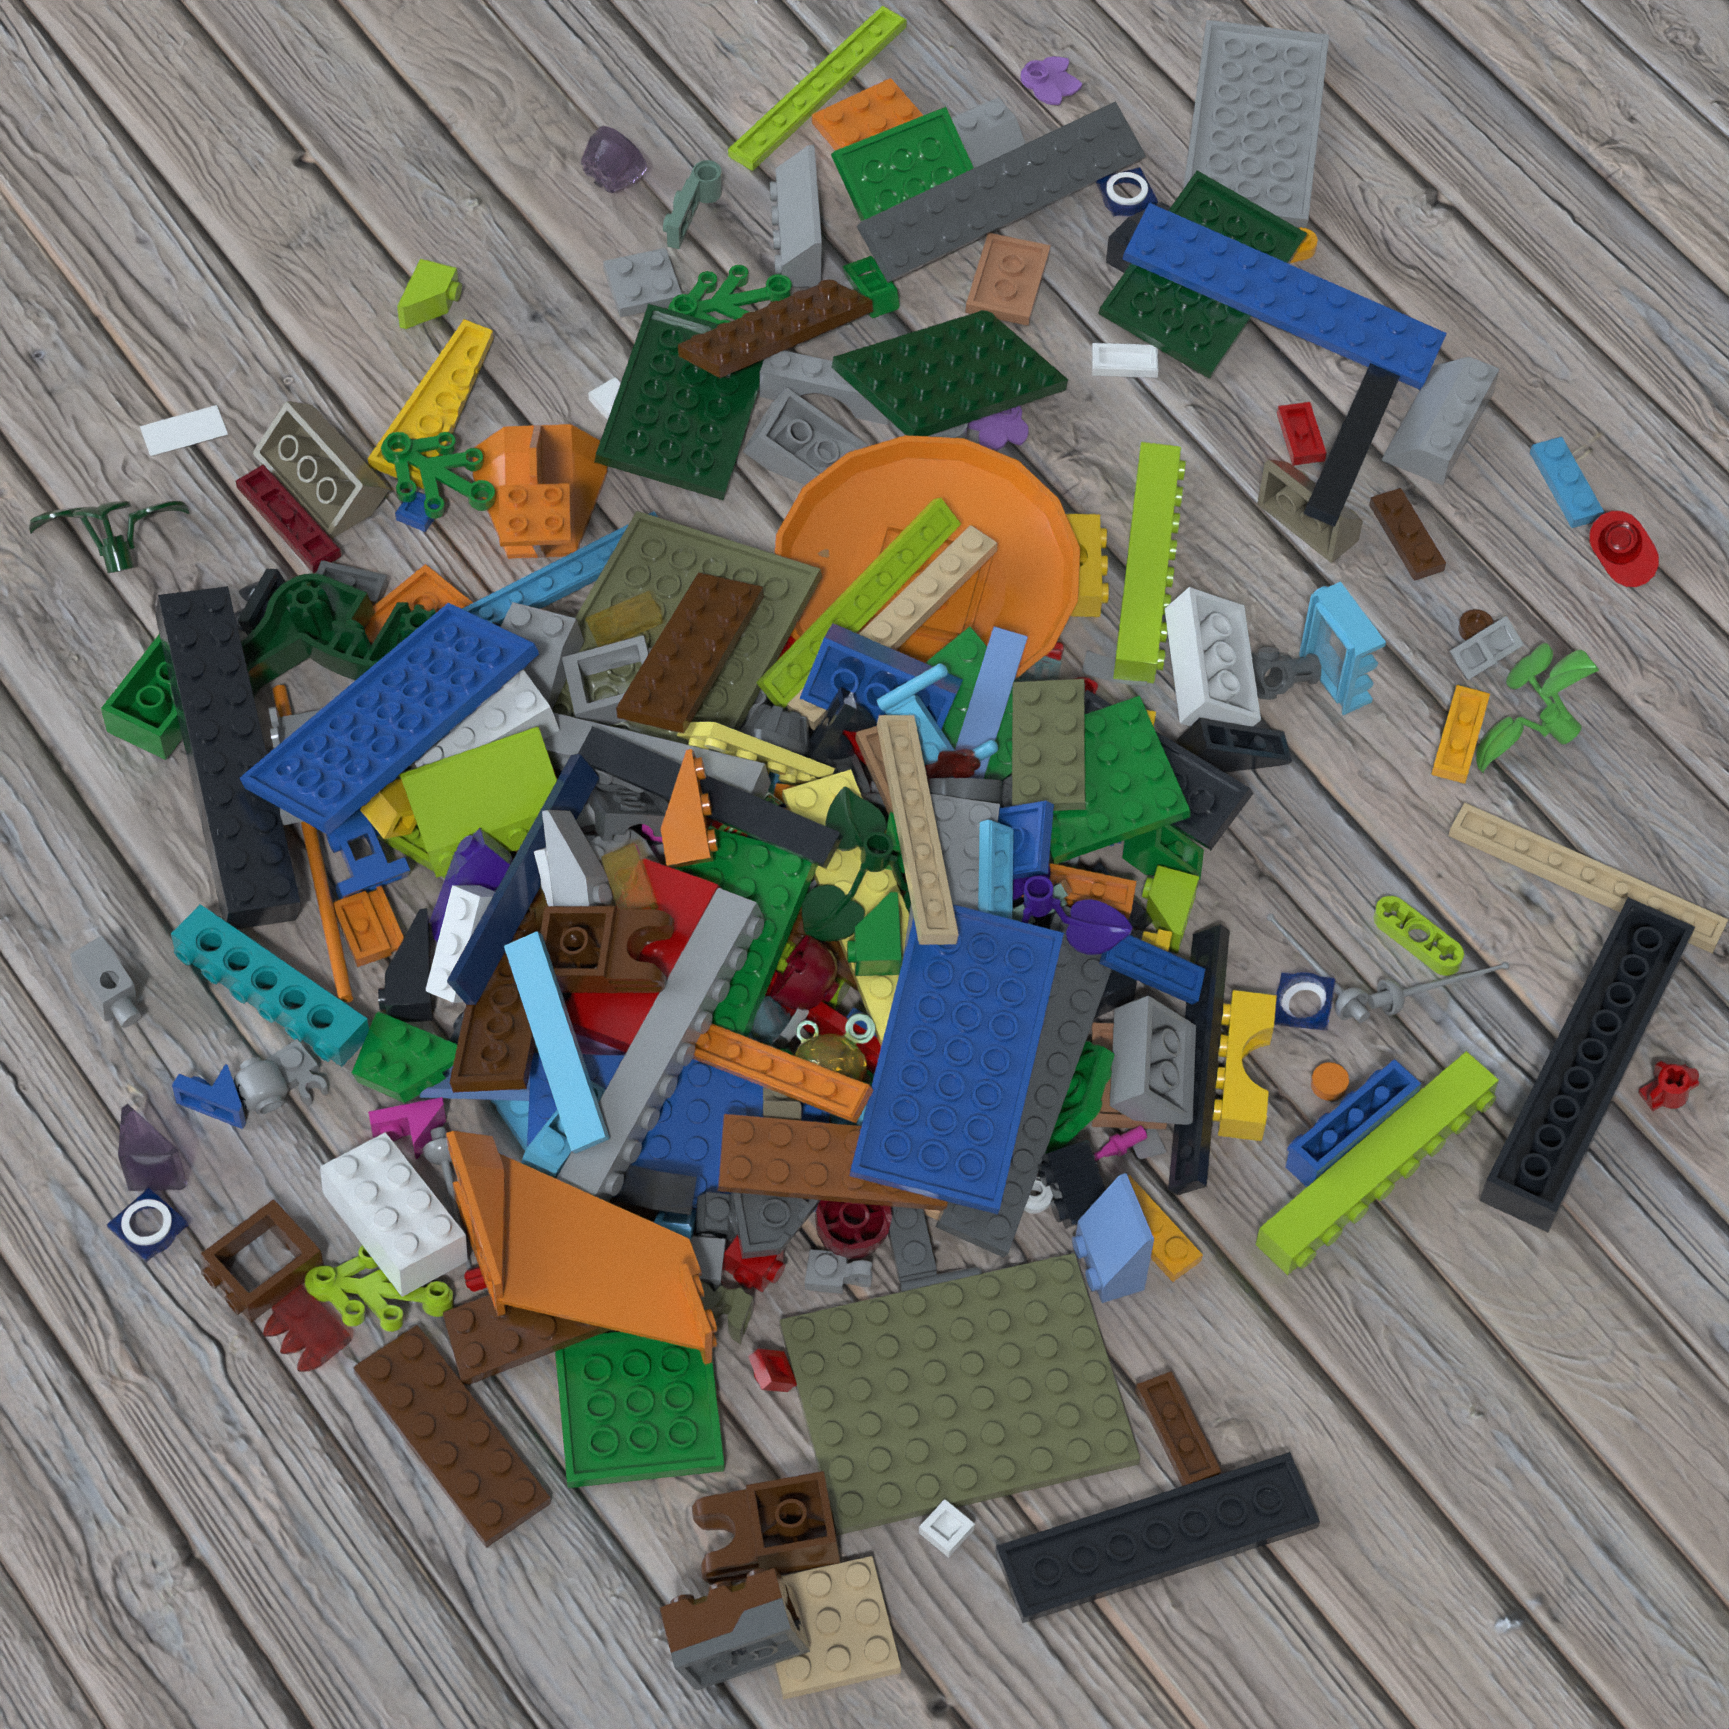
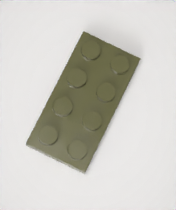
(1049, 743)

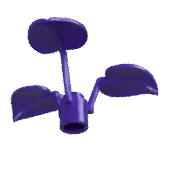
(1092, 924)

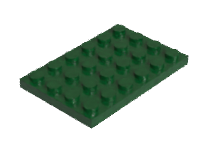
(1182, 320)
(949, 374)
(674, 416)

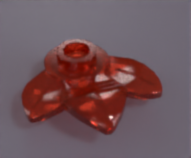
(953, 763)

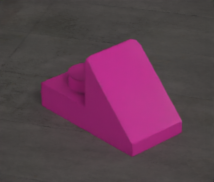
(409, 1119)

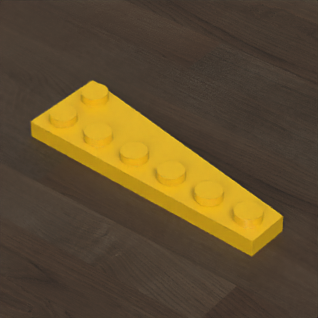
(440, 395)

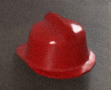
(1624, 548)

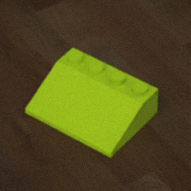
(483, 788)

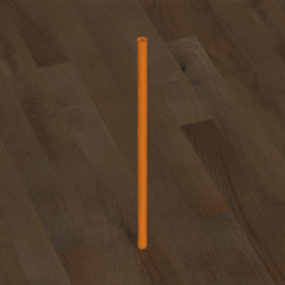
(321, 884)

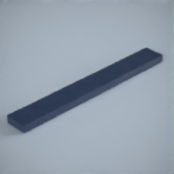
(517, 887)

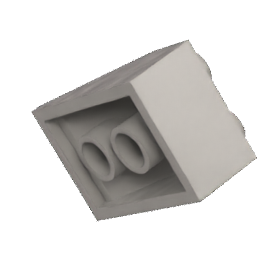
(799, 439)
(554, 638)

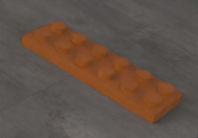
(802, 1163)

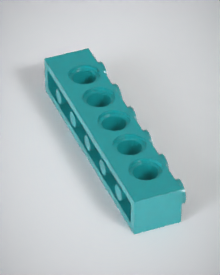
(206, 931)

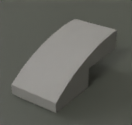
(1486, 648)

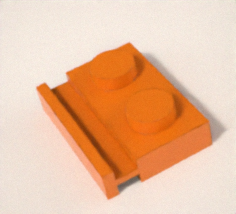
(368, 926)

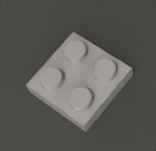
(641, 280)

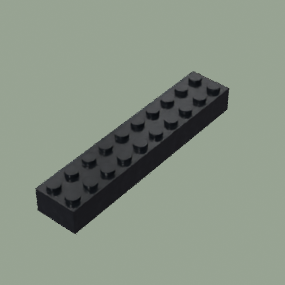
(221, 744)
(1587, 1065)

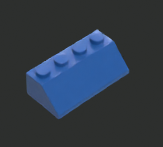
(870, 673)

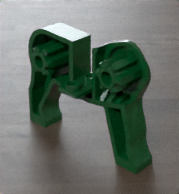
(326, 623)

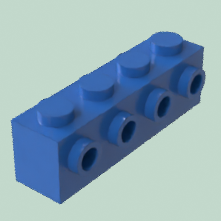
(1350, 1122)

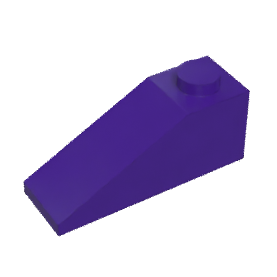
(474, 863)

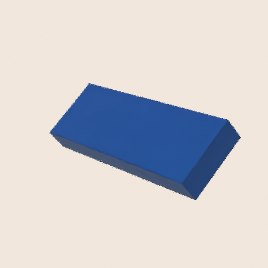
(1156, 968)

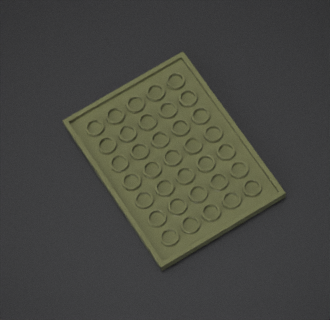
(665, 560)
(957, 1393)

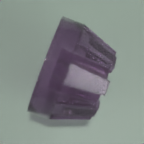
(612, 160)

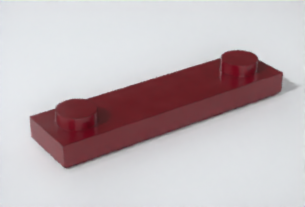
(288, 518)

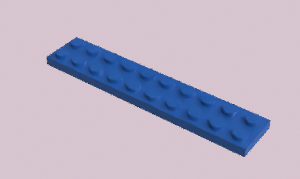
(1283, 295)

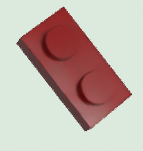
(1301, 433)

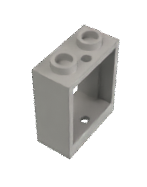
(597, 661)

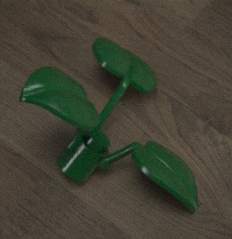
(115, 549)
(826, 909)

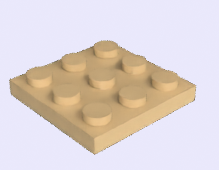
(843, 1628)

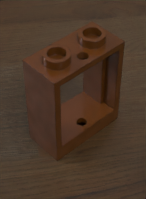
(280, 1284)

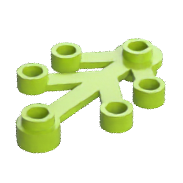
(330, 1283)

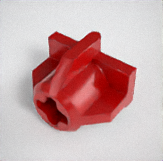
(1671, 1086)

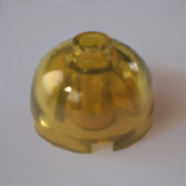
(835, 1053)

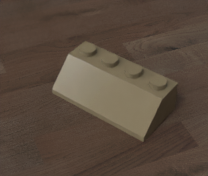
(319, 468)

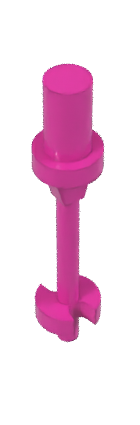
(1119, 1144)

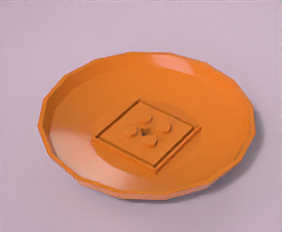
(881, 488)

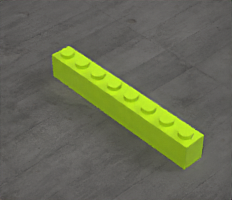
(1147, 563)
(1377, 1163)

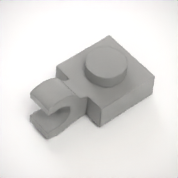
(830, 1272)

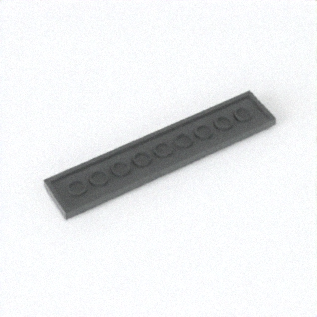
(1000, 192)
(1066, 1024)

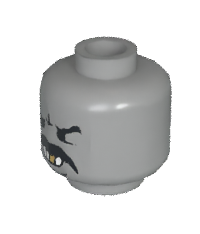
(260, 1085)

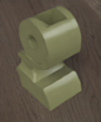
(733, 1303)

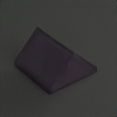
(147, 1156)

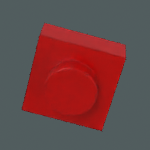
(772, 1370)

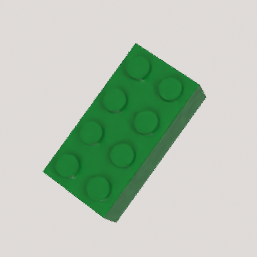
(144, 706)

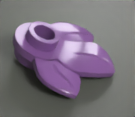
(1050, 79)
(1001, 428)

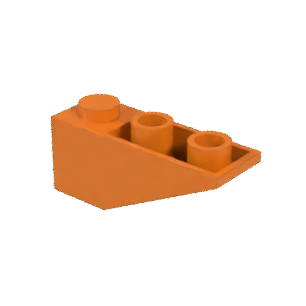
(685, 822)

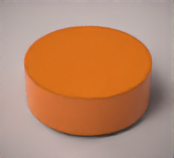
(1329, 1081)

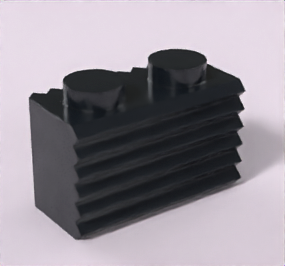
(1073, 1181)

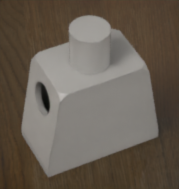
(105, 982)

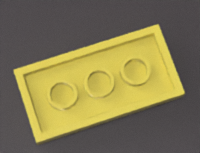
(788, 765)

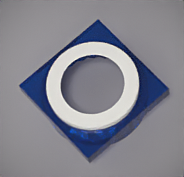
(1126, 206)
(1296, 982)
(147, 1246)

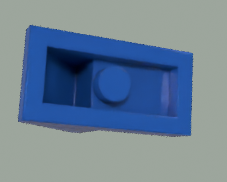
(216, 1101)

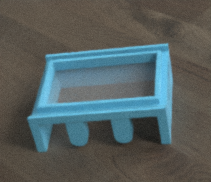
(1339, 637)

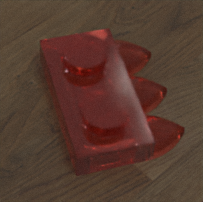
(308, 1327)

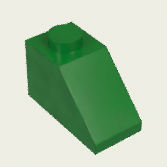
(1163, 848)
(877, 941)

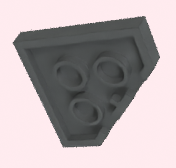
(768, 1222)

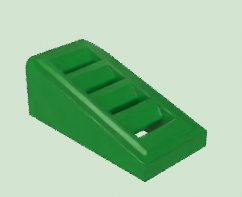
(872, 285)

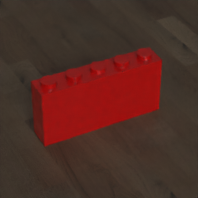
(618, 1016)

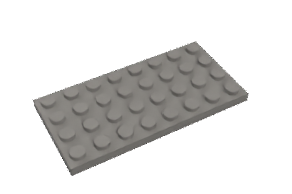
(1259, 114)

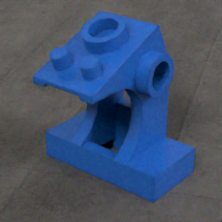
(368, 871)

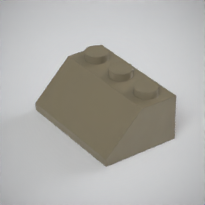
(1285, 496)

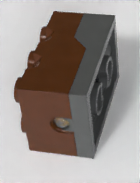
(734, 1628)

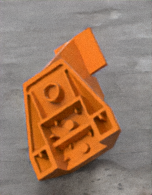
(542, 487)
(575, 1253)

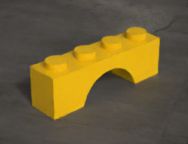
(1242, 1102)

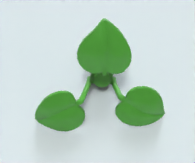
(1554, 717)

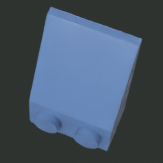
(1115, 1242)

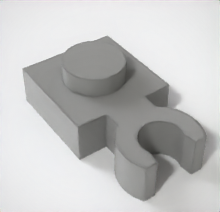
(299, 1070)

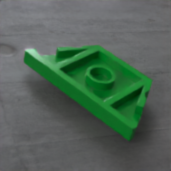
(402, 1058)
(1083, 1095)

